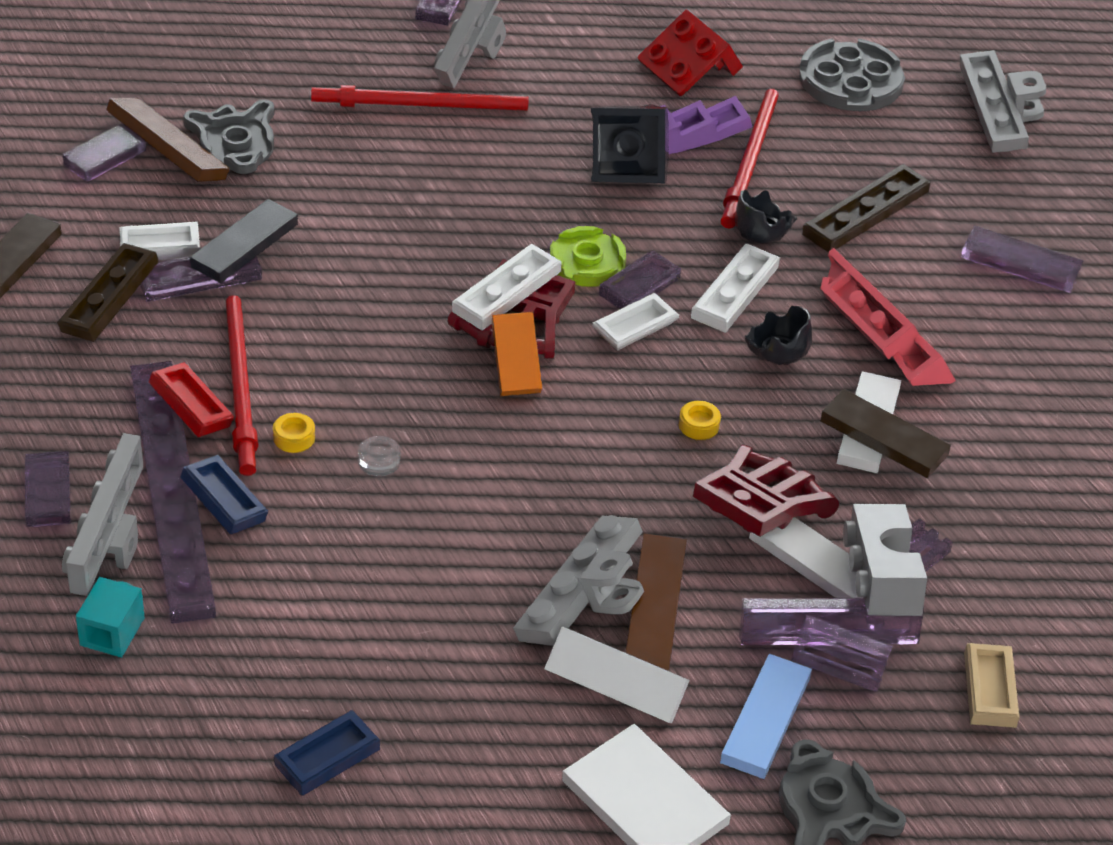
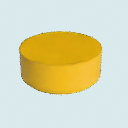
(699, 420)
(294, 432)

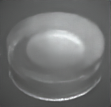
(379, 456)

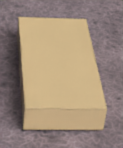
(991, 685)

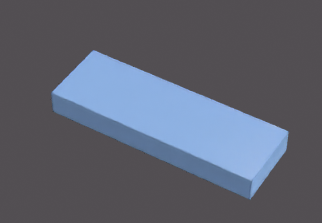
(766, 716)

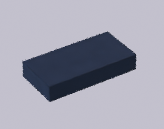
(224, 494)
(327, 752)

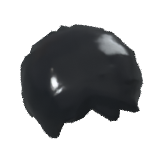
(761, 219)
(782, 338)

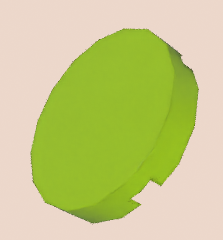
(588, 255)

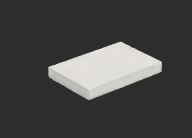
(644, 793)

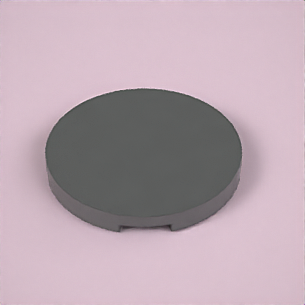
(852, 75)

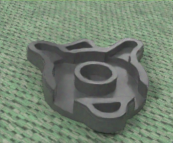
(233, 136)
(833, 799)

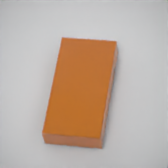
(516, 354)

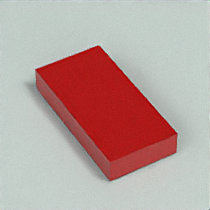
(191, 399)

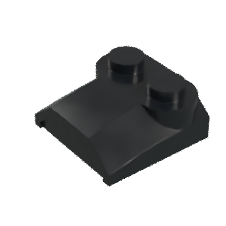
(630, 144)

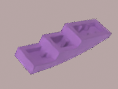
(700, 126)

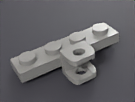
(473, 30)
(1001, 101)
(105, 525)
(587, 576)

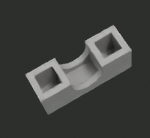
(886, 573)

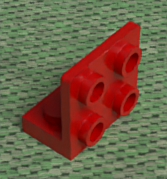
(687, 53)

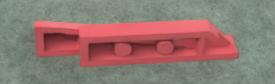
(883, 324)

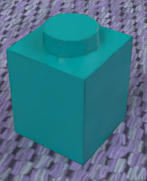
(110, 616)

